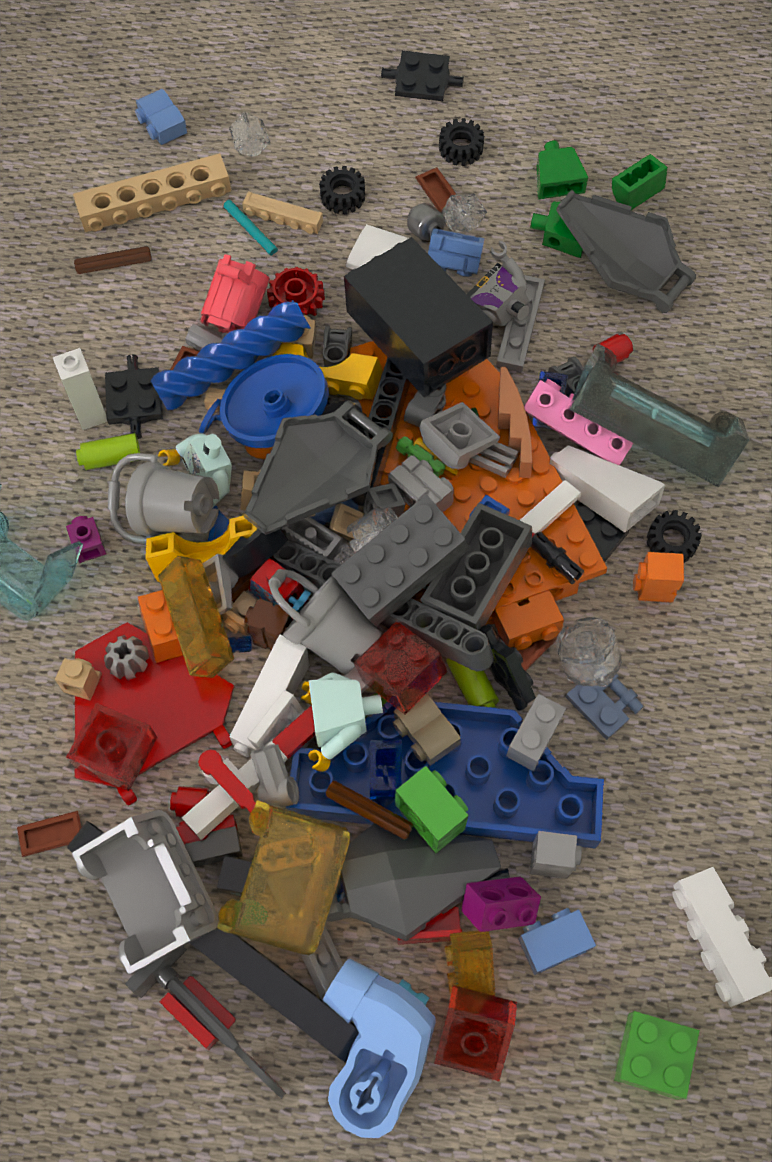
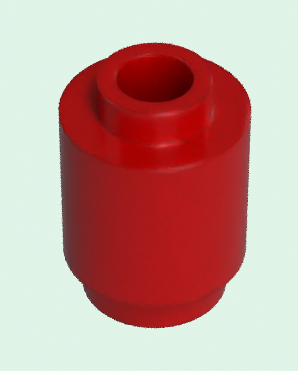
(620, 345)
(186, 799)

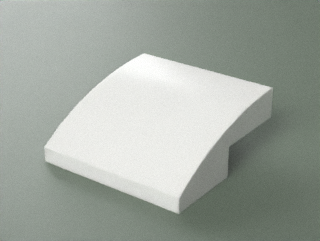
(370, 244)
(277, 718)

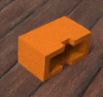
(659, 577)
(530, 622)
(159, 626)

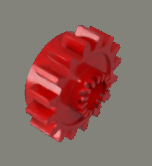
(299, 286)

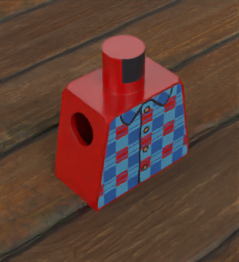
(260, 588)

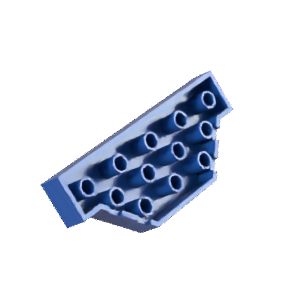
(500, 793)

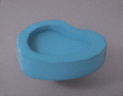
(298, 604)

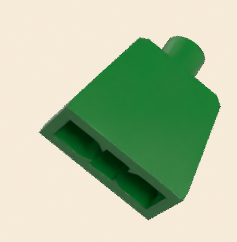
(559, 172)
(556, 232)

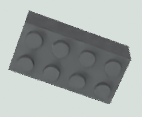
(401, 560)
(479, 577)

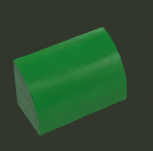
(639, 181)

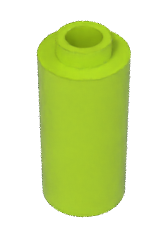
(106, 451)
(473, 685)

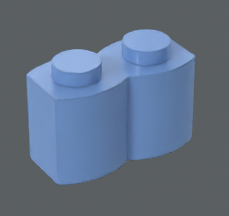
(161, 116)

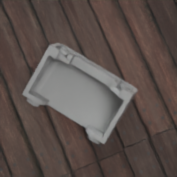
(149, 886)

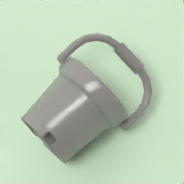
(162, 500)
(328, 622)

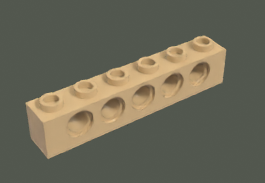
(152, 192)

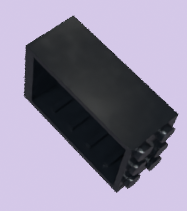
(418, 316)

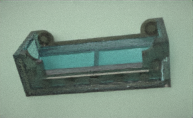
(656, 423)

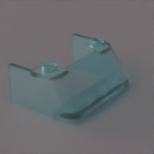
(27, 583)

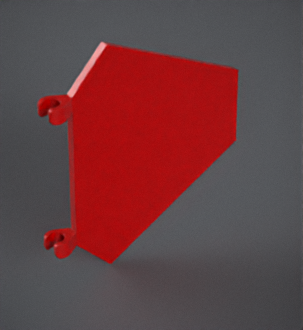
(163, 696)

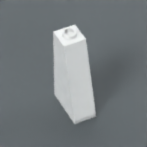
(80, 388)
(607, 488)
(281, 672)

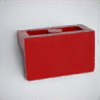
(437, 929)
(189, 1020)

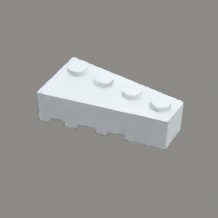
(722, 937)

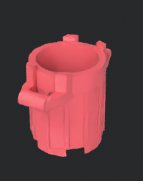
(234, 295)

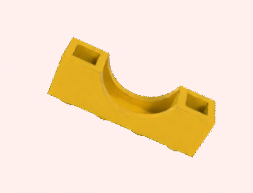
(353, 377)
(165, 548)

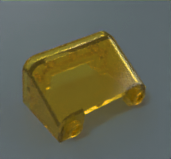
(288, 880)

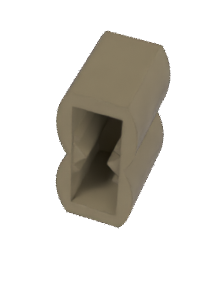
(428, 730)

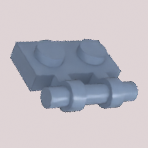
(600, 709)

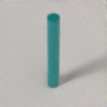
(250, 227)

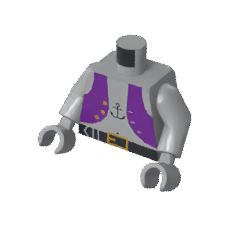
(502, 290)

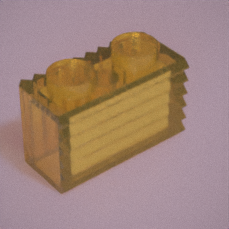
(471, 961)

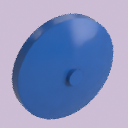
(269, 392)

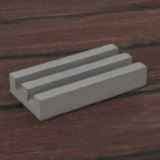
(499, 453)

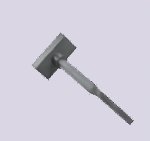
(167, 977)

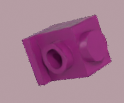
(92, 541)

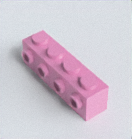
(553, 410)

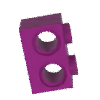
(500, 904)

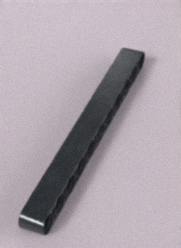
(265, 979)

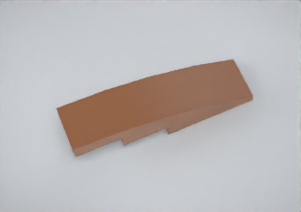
(514, 417)

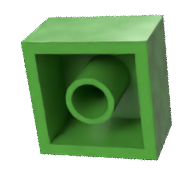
(432, 808)
(657, 1055)

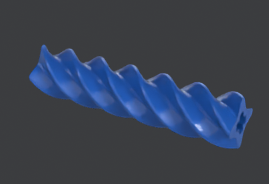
(235, 351)

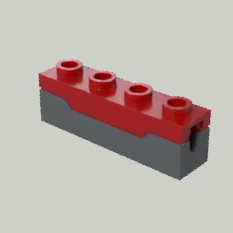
(218, 843)

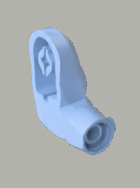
(386, 1053)

